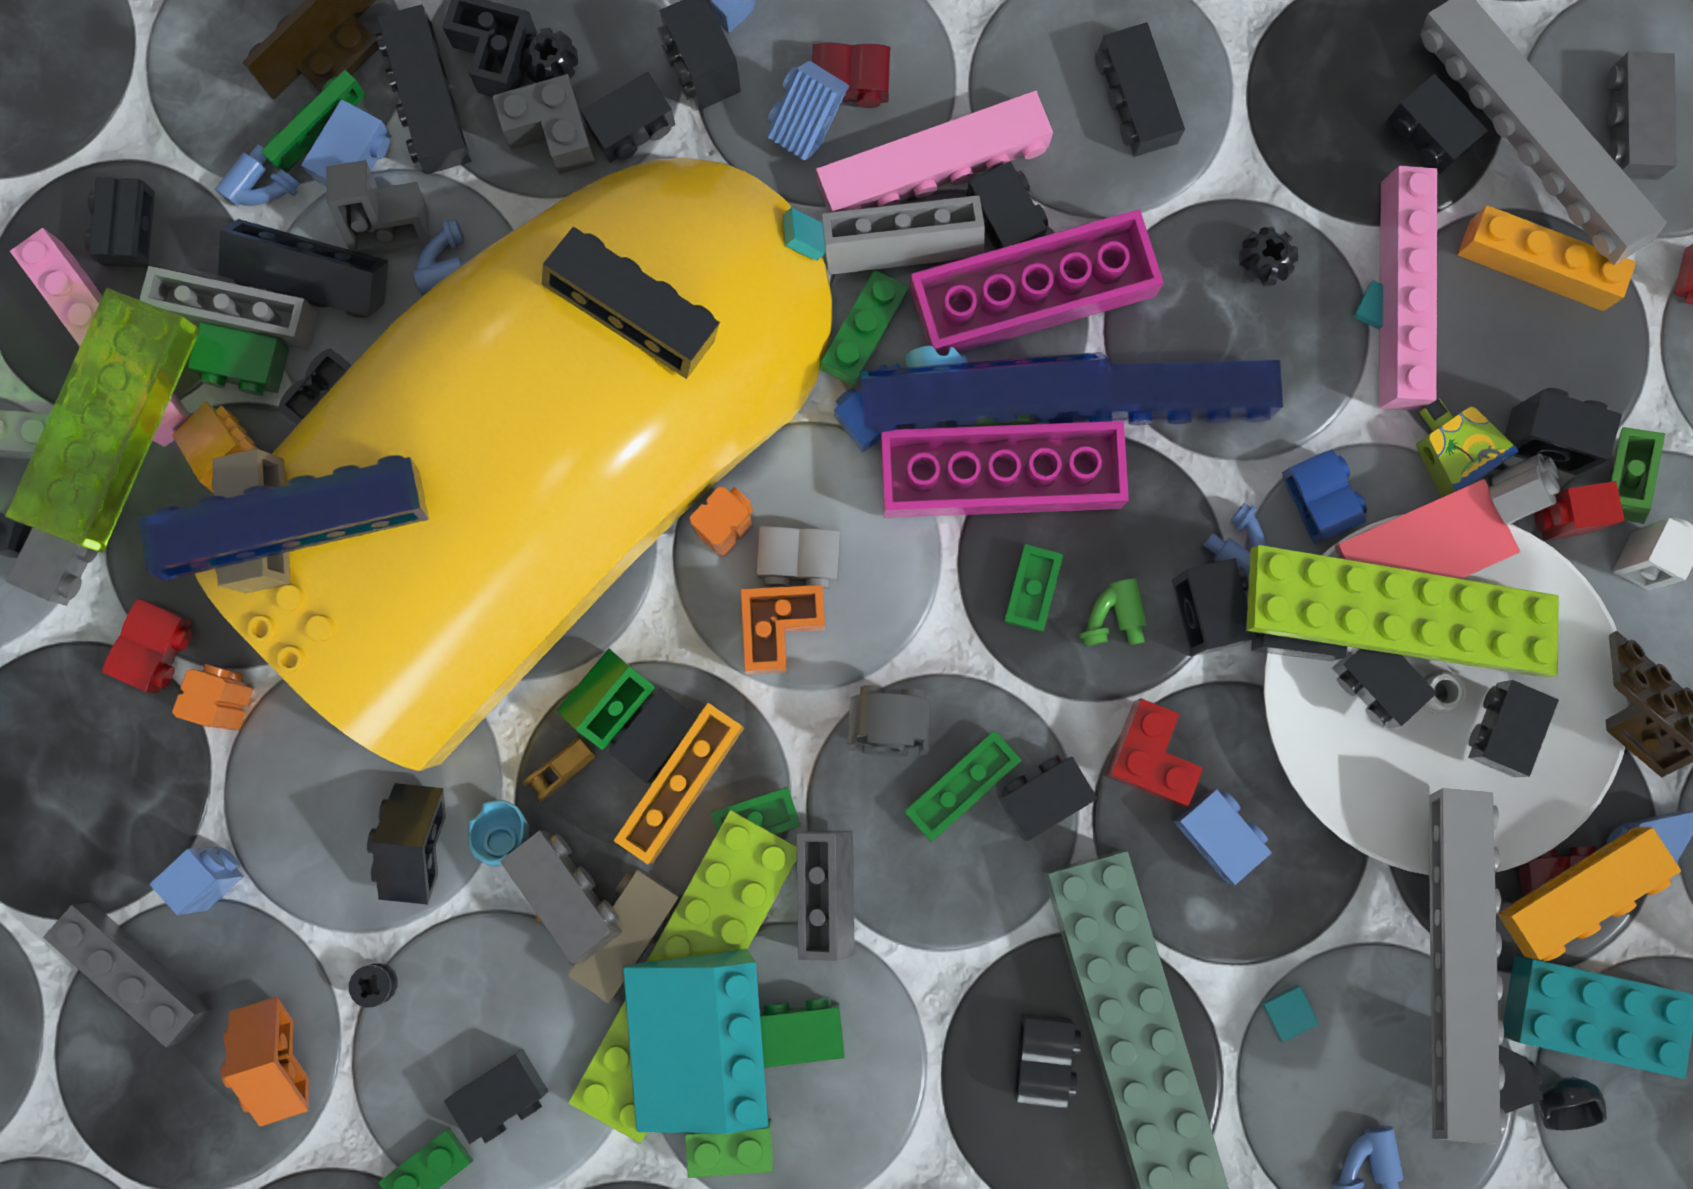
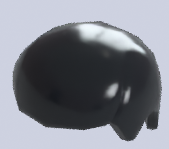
(1572, 1104)

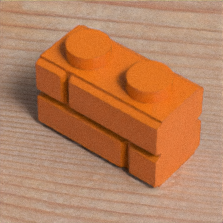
(723, 519)
(213, 698)

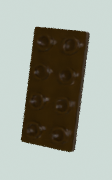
(313, 41)
(1661, 717)

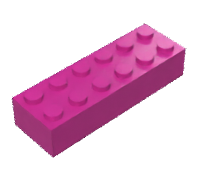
(1036, 284)
(1004, 469)

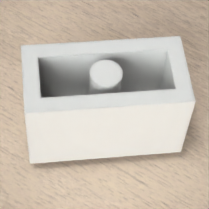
(1657, 554)

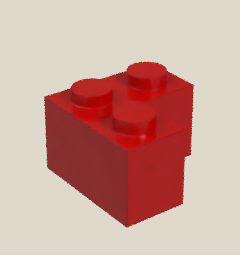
(1142, 759)

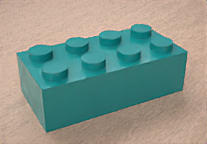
(1599, 1017)

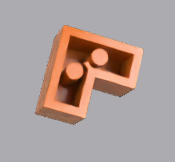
(771, 614)
(262, 1062)

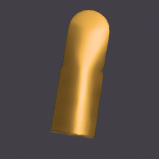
(564, 764)

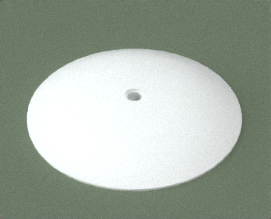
(1377, 780)

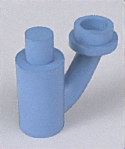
(243, 176)
(430, 273)
(1230, 549)
(1384, 1159)

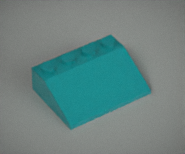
(696, 1044)

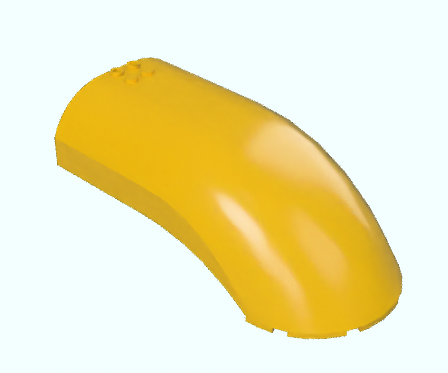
(536, 450)

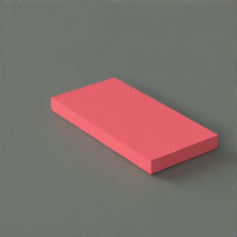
(1440, 538)

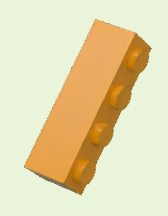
(1545, 258)
(209, 436)
(679, 784)
(1589, 893)

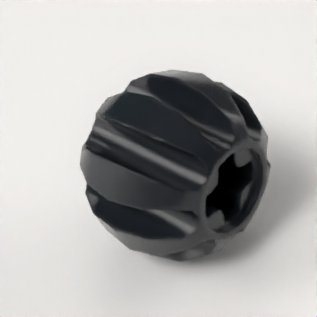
(549, 56)
(1278, 255)

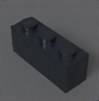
(1139, 90)

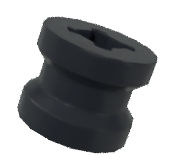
(379, 978)

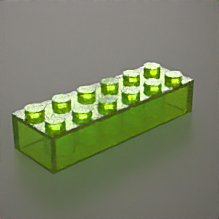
(103, 421)

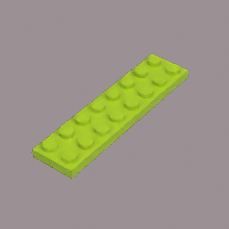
(1402, 612)
(714, 915)

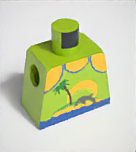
(1460, 447)

